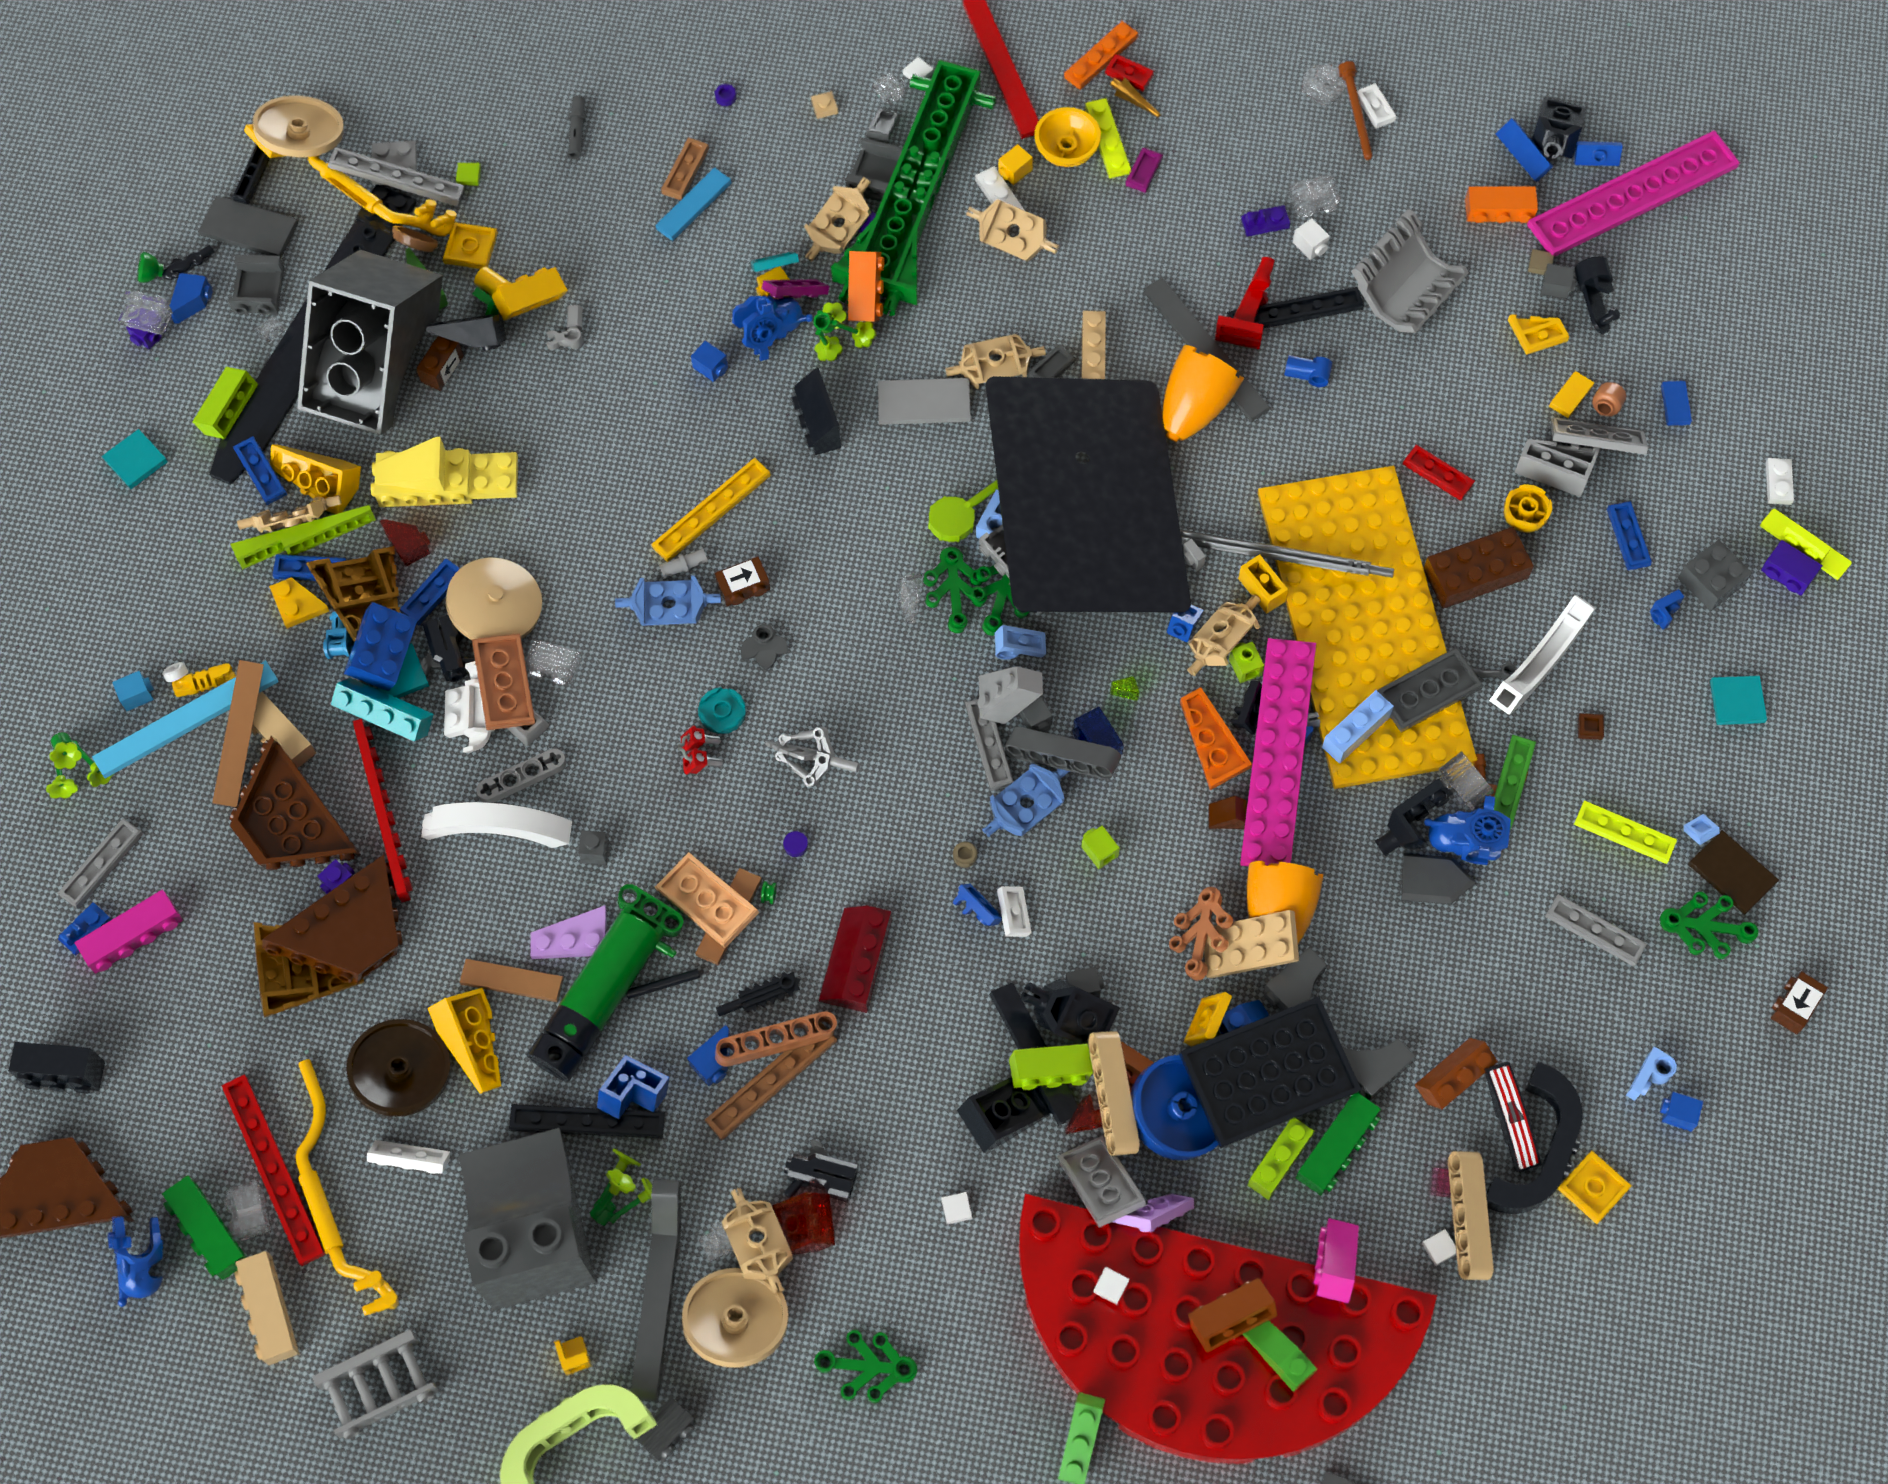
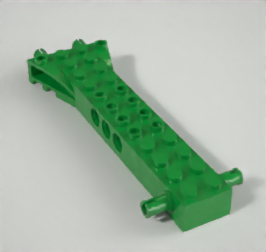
(917, 180)

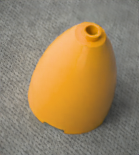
(1196, 392)
(1282, 889)

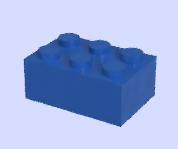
(380, 646)

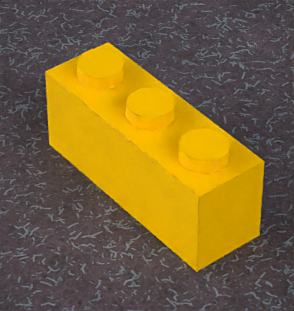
(529, 292)

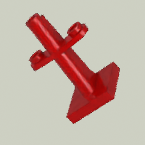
(1241, 328)

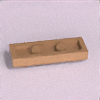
(685, 169)

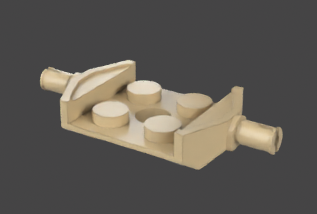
(844, 204)
(995, 226)
(979, 367)
(309, 512)
(1213, 646)
(760, 1259)

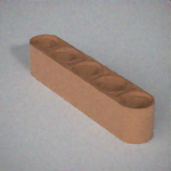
(767, 1047)

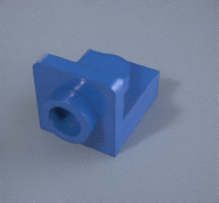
(1664, 607)
(1183, 623)

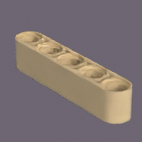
(1113, 1093)
(1470, 1215)

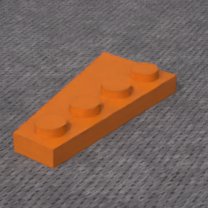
(1215, 744)

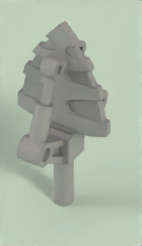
(823, 757)

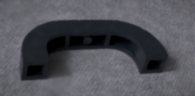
(1564, 1099)

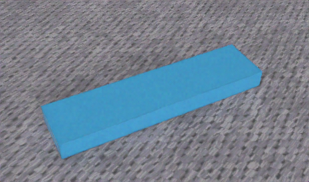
(693, 204)

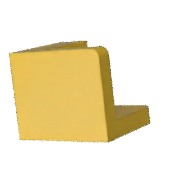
(573, 1355)

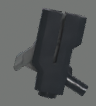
(444, 649)
(821, 1172)

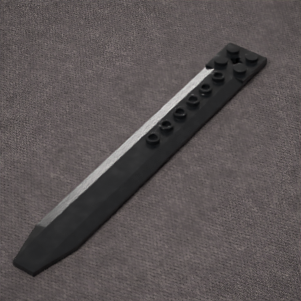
(281, 374)

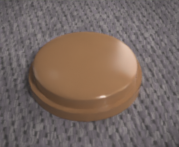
(414, 239)

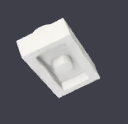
(1376, 106)
(1779, 481)
(1014, 911)

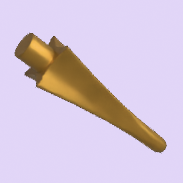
(1127, 92)

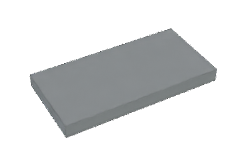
(923, 401)
(1598, 436)
(1101, 1181)

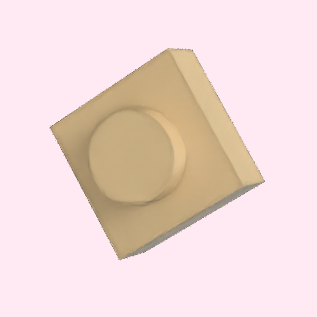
(824, 105)

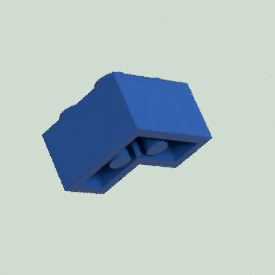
(632, 1083)

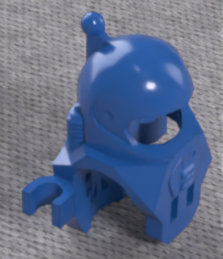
(767, 320)
(1472, 833)
(133, 1269)

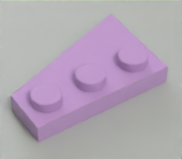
(570, 937)
(1158, 1212)

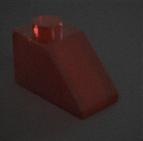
(407, 540)

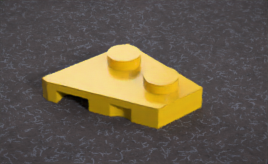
(1538, 332)
(296, 602)

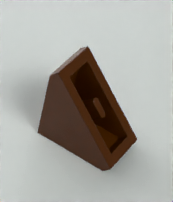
(1228, 813)

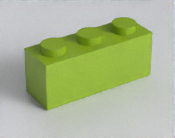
(225, 402)
(1050, 1066)
(1280, 1158)

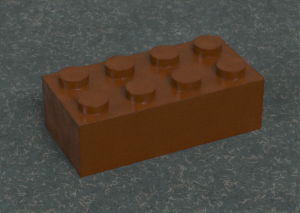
(1478, 567)

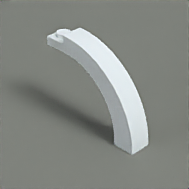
(1544, 657)
(497, 819)

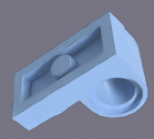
(991, 517)
(1014, 641)
(1649, 1072)

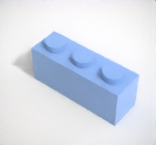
(1357, 726)

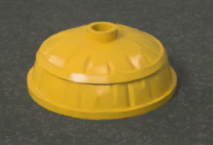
(1070, 129)

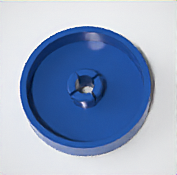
(1158, 1116)

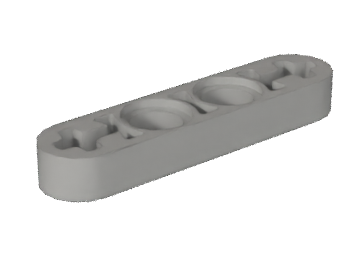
(523, 779)

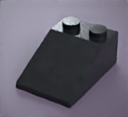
(476, 332)
(1002, 1113)

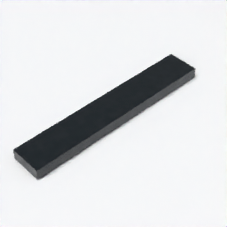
(1308, 307)
(1026, 1037)
(586, 1121)

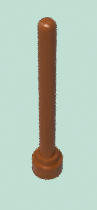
(1347, 72)

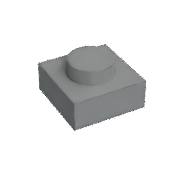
(1193, 555)

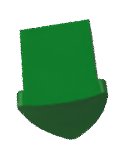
(487, 299)

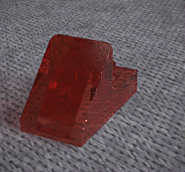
(1085, 1117)

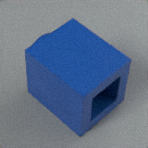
(709, 361)
(1681, 1111)

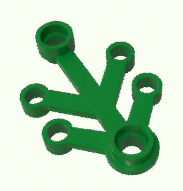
(953, 584)
(1003, 589)
(1705, 926)
(870, 1366)

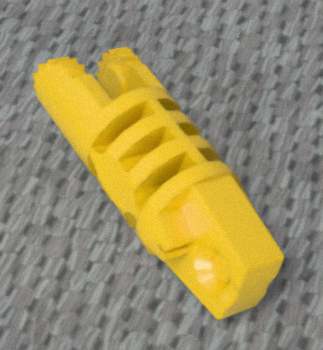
(203, 680)

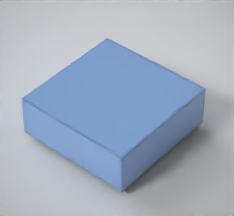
(1701, 829)

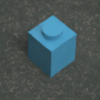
(133, 690)

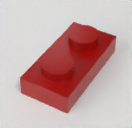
(1136, 74)

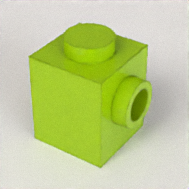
(1246, 661)
(1100, 846)

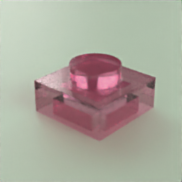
(1440, 1183)

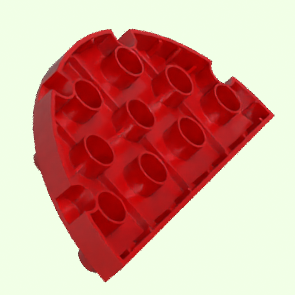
(1156, 1371)

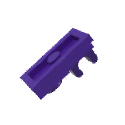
(1265, 221)

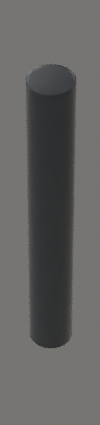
(663, 983)

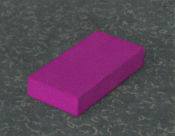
(1144, 170)

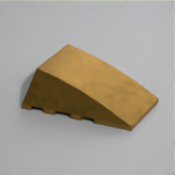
(358, 583)
(286, 983)

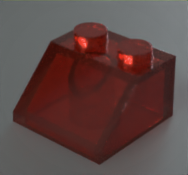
(806, 1222)

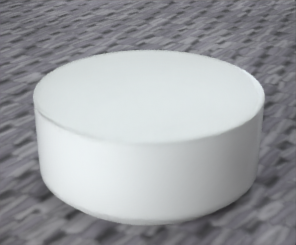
(175, 672)

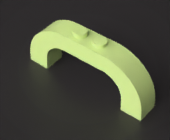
(566, 1420)

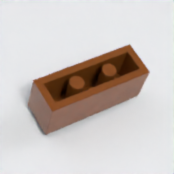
(1456, 1073)
(1232, 1314)

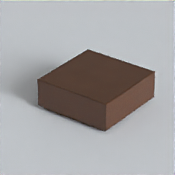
(1591, 726)

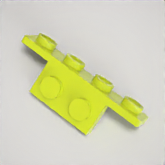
(1807, 543)

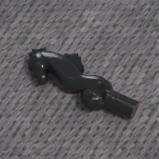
(178, 265)

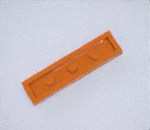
(1100, 55)

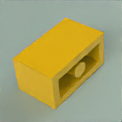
(1264, 583)

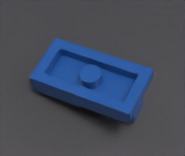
(976, 902)
(85, 923)

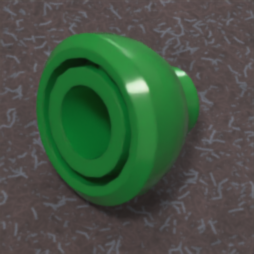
(148, 268)

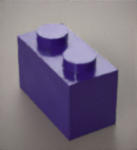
(1791, 568)

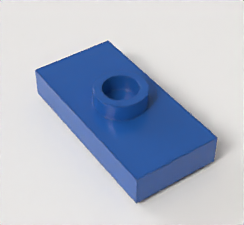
(1598, 153)

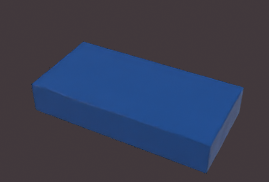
(1676, 403)

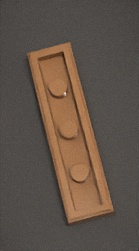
(744, 884)
(511, 980)

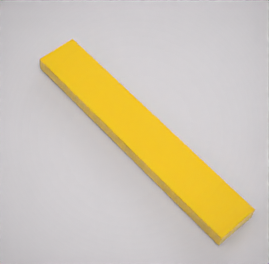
(711, 509)

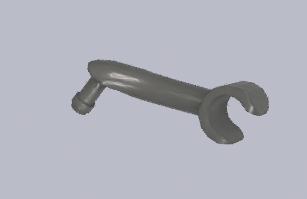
(1495, 673)

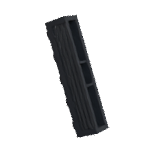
(251, 176)

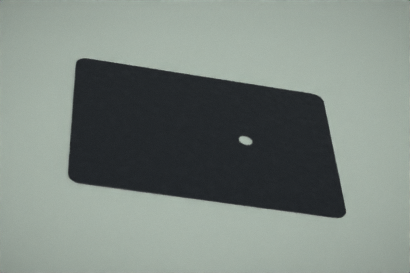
(1093, 530)

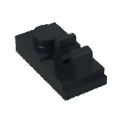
(1249, 712)

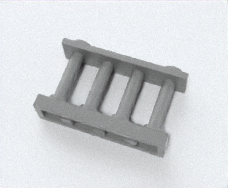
(355, 1368)

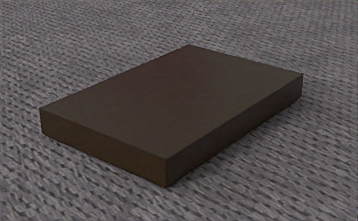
(1733, 871)

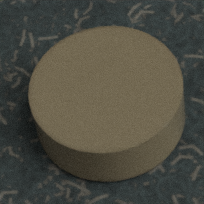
(965, 854)

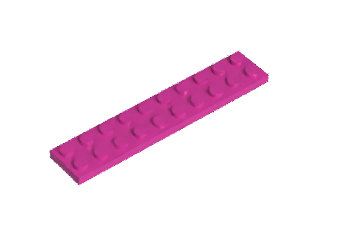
(1633, 194)
(1278, 752)

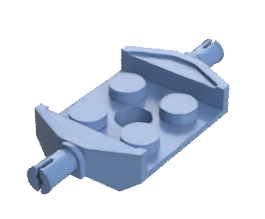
(649, 598)
(1037, 784)

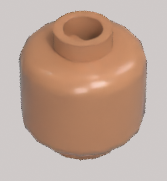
(1609, 399)

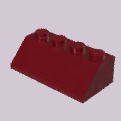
(856, 957)

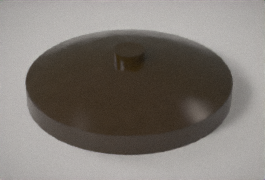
(398, 1067)

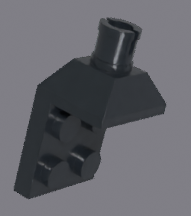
(1558, 127)
(1401, 824)
(1070, 1010)

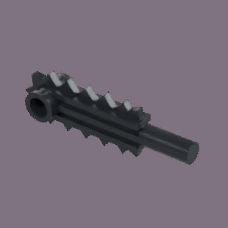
(760, 995)

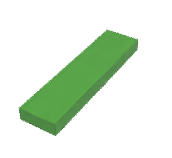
(1513, 776)

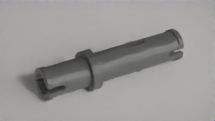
(577, 119)

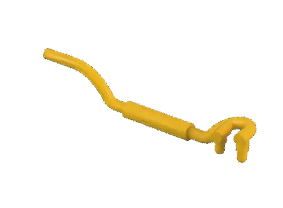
(440, 226)
(321, 1210)

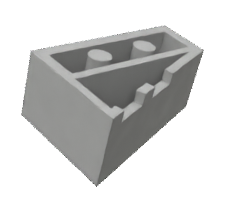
(1557, 465)
(1008, 693)

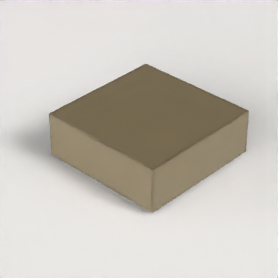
(1539, 261)

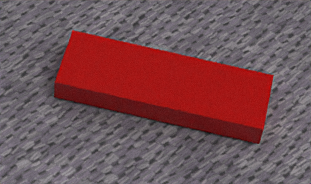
(1438, 472)

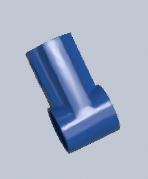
(1315, 371)

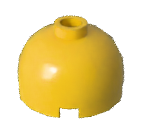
(1527, 508)

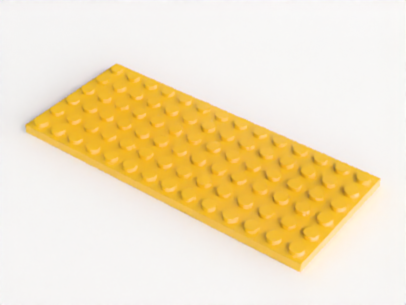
(1363, 625)

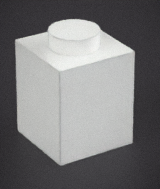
(1311, 239)

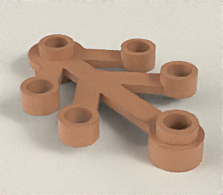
(1208, 902)

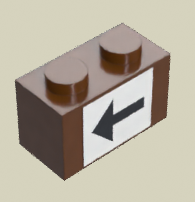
(439, 362)
(742, 581)
(1798, 1003)

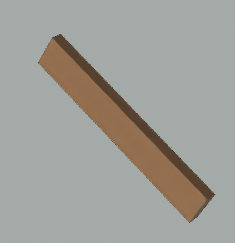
(238, 733)
(765, 1086)

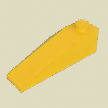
(317, 474)
(466, 1031)

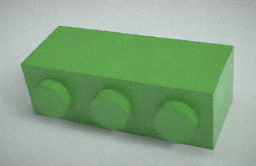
(1081, 1438)

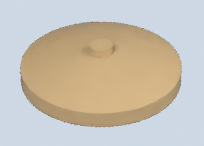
(298, 126)
(493, 599)
(734, 1319)

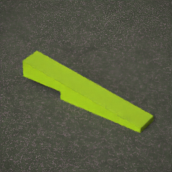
(300, 537)

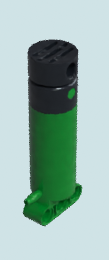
(604, 982)

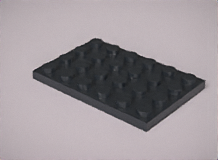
(1269, 1072)

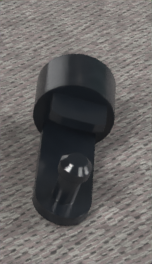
(1592, 278)

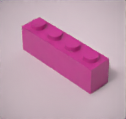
(128, 932)
(1336, 1260)

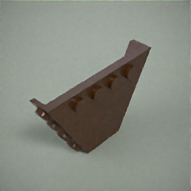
(284, 817)
(345, 930)
(56, 1188)

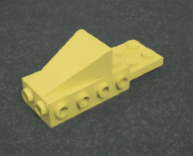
(441, 476)

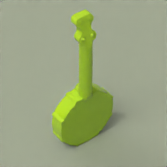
(953, 517)

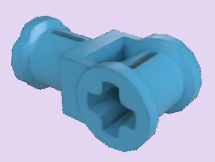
(337, 639)

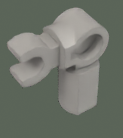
(572, 337)

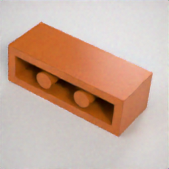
(1501, 204)
(865, 286)

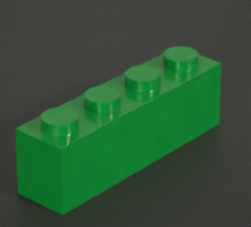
(1338, 1143)
(204, 1227)

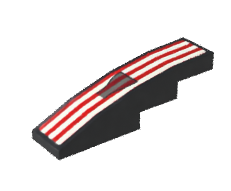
(1512, 1116)

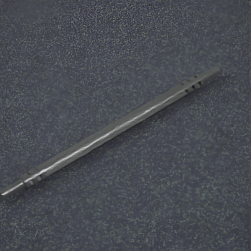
(1285, 554)

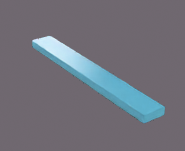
(173, 726)

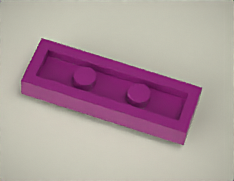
(795, 288)

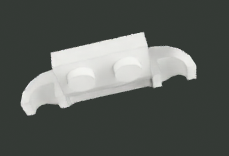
(465, 712)

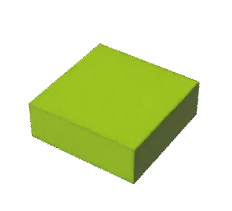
(468, 174)

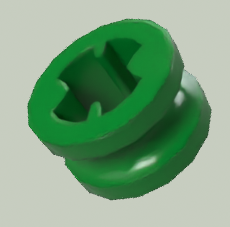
(768, 892)

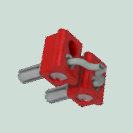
(697, 759)

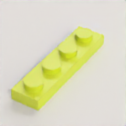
(1110, 143)
(1625, 832)

